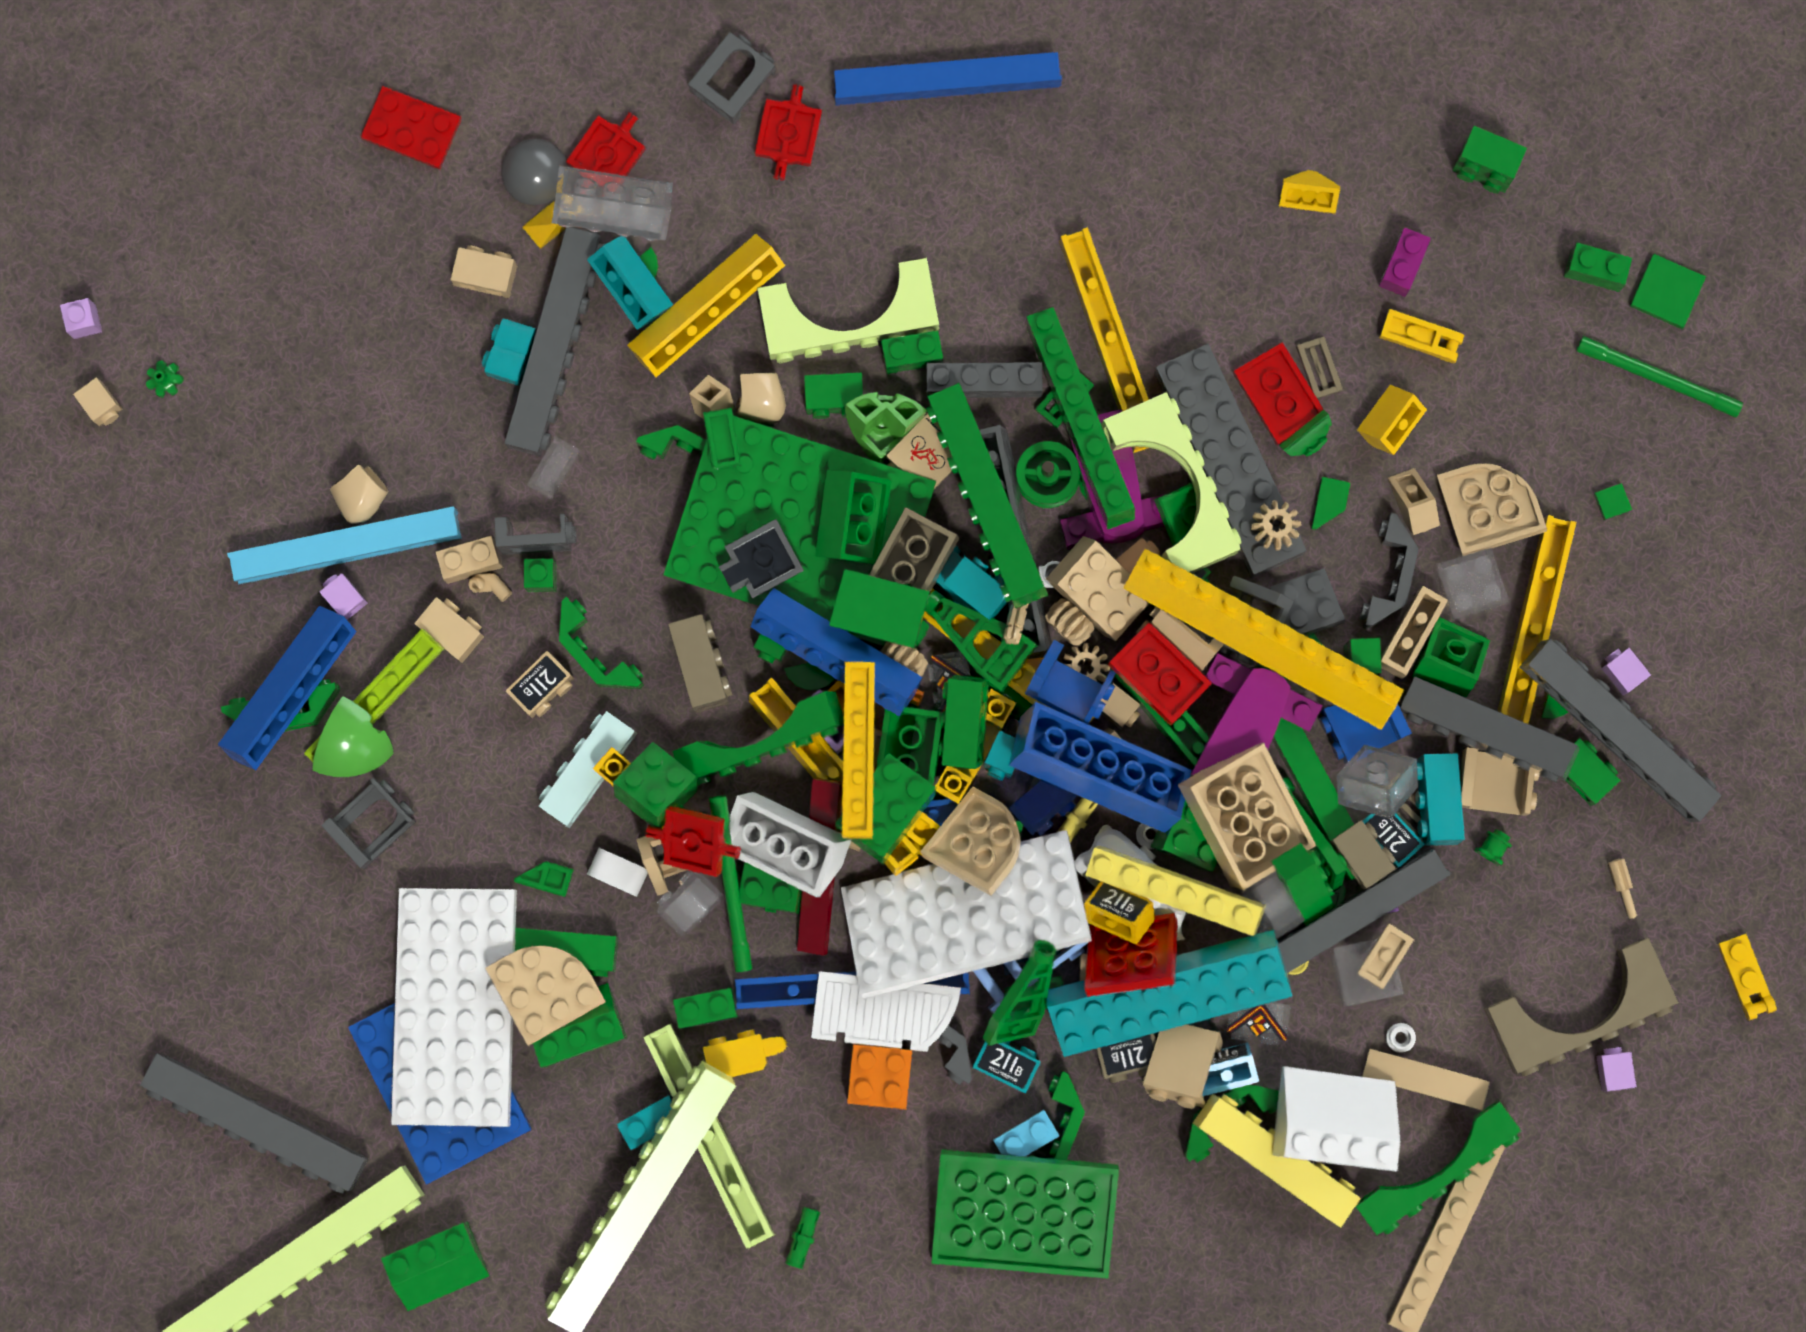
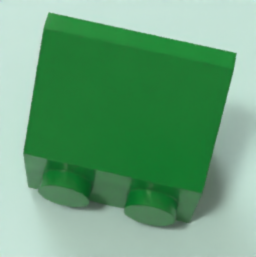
(1451, 658)

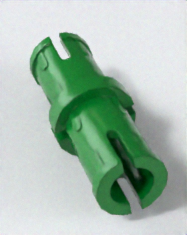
(802, 1237)

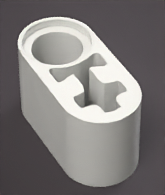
(617, 872)

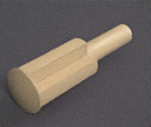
(1623, 883)

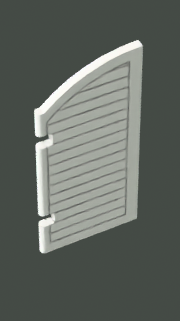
(885, 1019)

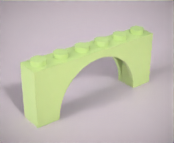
(793, 334)
(1158, 427)

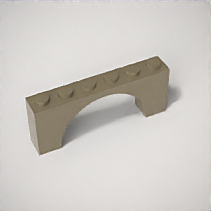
(1642, 993)

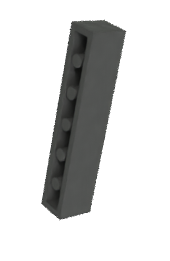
(1489, 729)

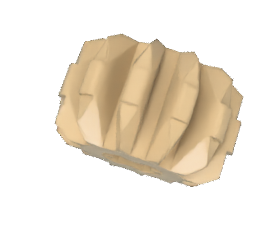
(1286, 524)
(1069, 622)
(906, 656)
(1090, 657)

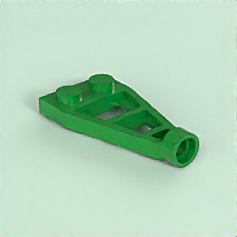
(1006, 659)
(1332, 863)
(1023, 1023)

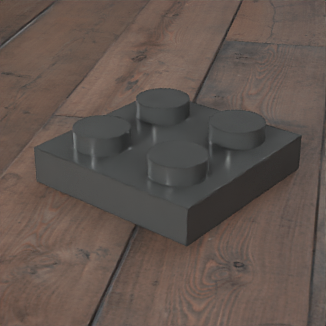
(1313, 604)

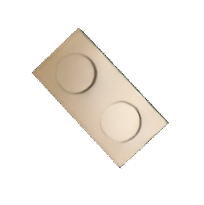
(1385, 956)

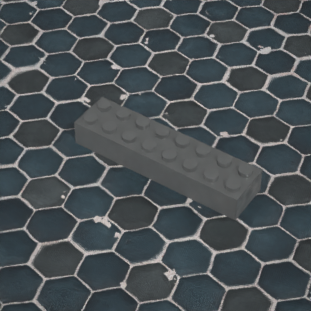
(1227, 452)

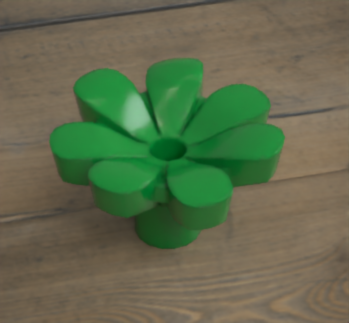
(164, 378)

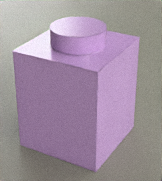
(81, 318)
(342, 596)
(1625, 670)
(1616, 1069)

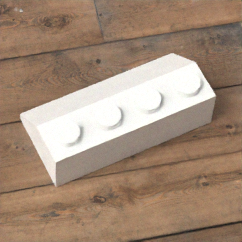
(786, 843)

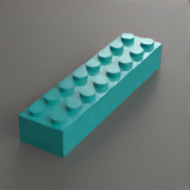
(1206, 986)

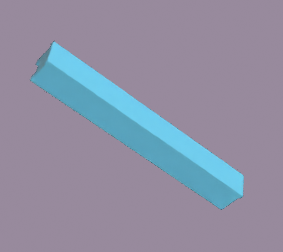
(345, 545)

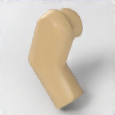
(489, 583)

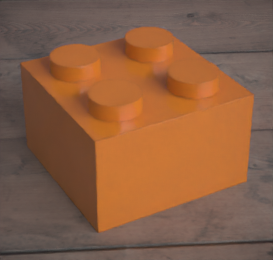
(879, 1076)

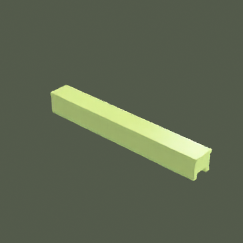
(714, 1146)

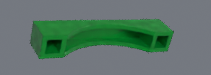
(809, 719)
(1390, 1203)

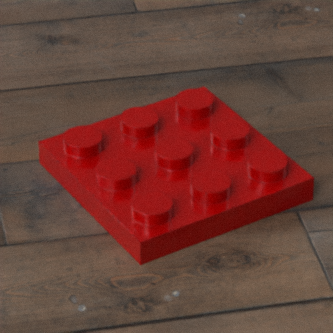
(1123, 966)

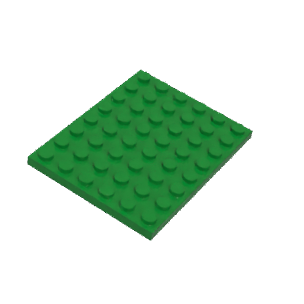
(781, 481)

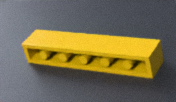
(706, 305)

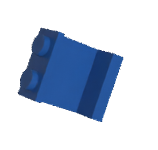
(1068, 689)
(1352, 732)

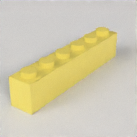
(1175, 890)
(1255, 1145)

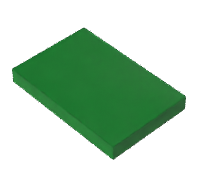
(879, 608)

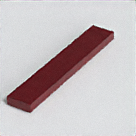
(816, 911)

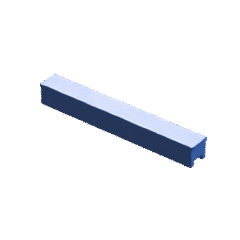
(947, 78)
(803, 989)

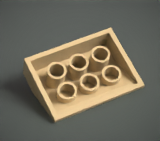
(1245, 815)

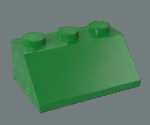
(853, 517)
(913, 740)
(584, 1034)
(435, 1266)

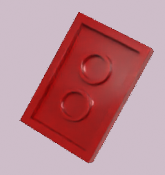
(411, 127)
(1278, 392)
(1159, 673)

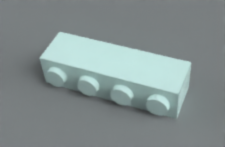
(577, 779)

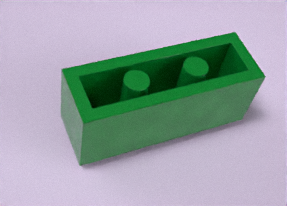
(964, 721)
(1304, 882)

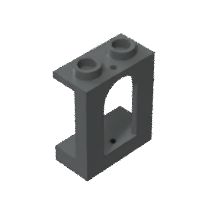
(732, 108)
(533, 543)
(1246, 593)
(374, 792)

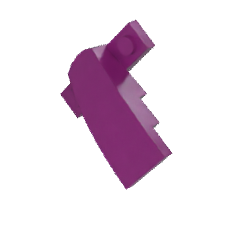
(1092, 524)
(1254, 710)

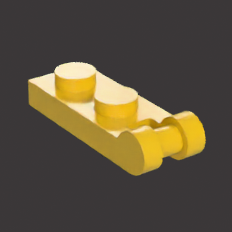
(1421, 335)
(1746, 976)

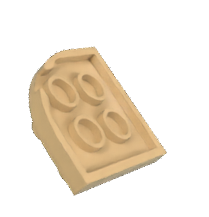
(1489, 507)
(976, 842)
(543, 989)

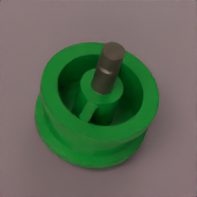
(1048, 474)

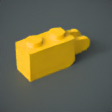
(744, 1054)

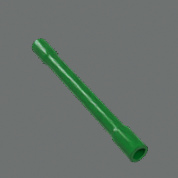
(1715, 399)
(740, 946)

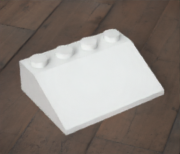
(1337, 1119)

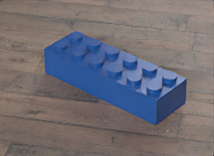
(1099, 767)

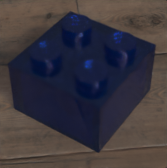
(1042, 805)

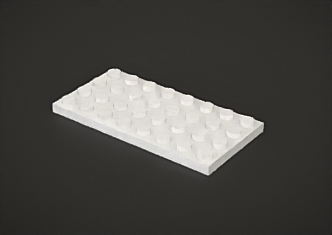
(940, 926)
(448, 1016)

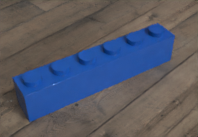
(829, 648)
(287, 688)

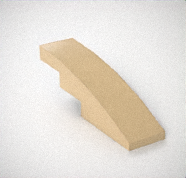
(1427, 1079)

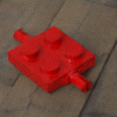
(788, 132)
(608, 147)
(693, 841)

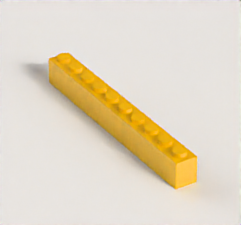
(1263, 639)

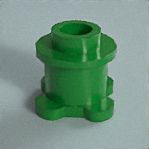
(1494, 847)

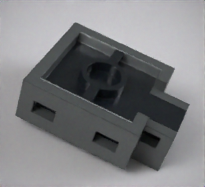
(760, 560)

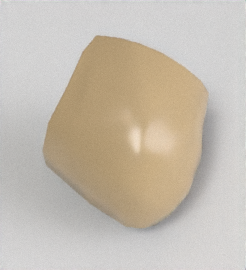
(761, 398)
(359, 494)

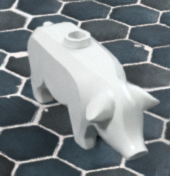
(1117, 841)

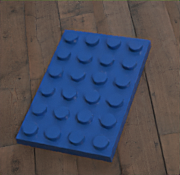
(433, 1147)

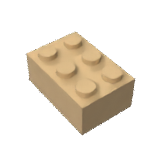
(1095, 586)

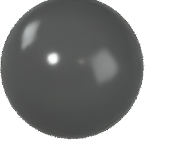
(532, 171)

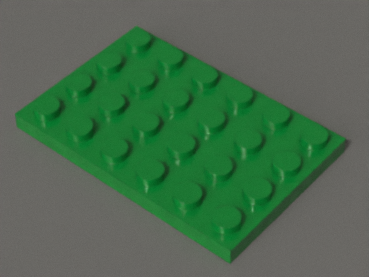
(1025, 1214)

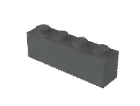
(987, 379)

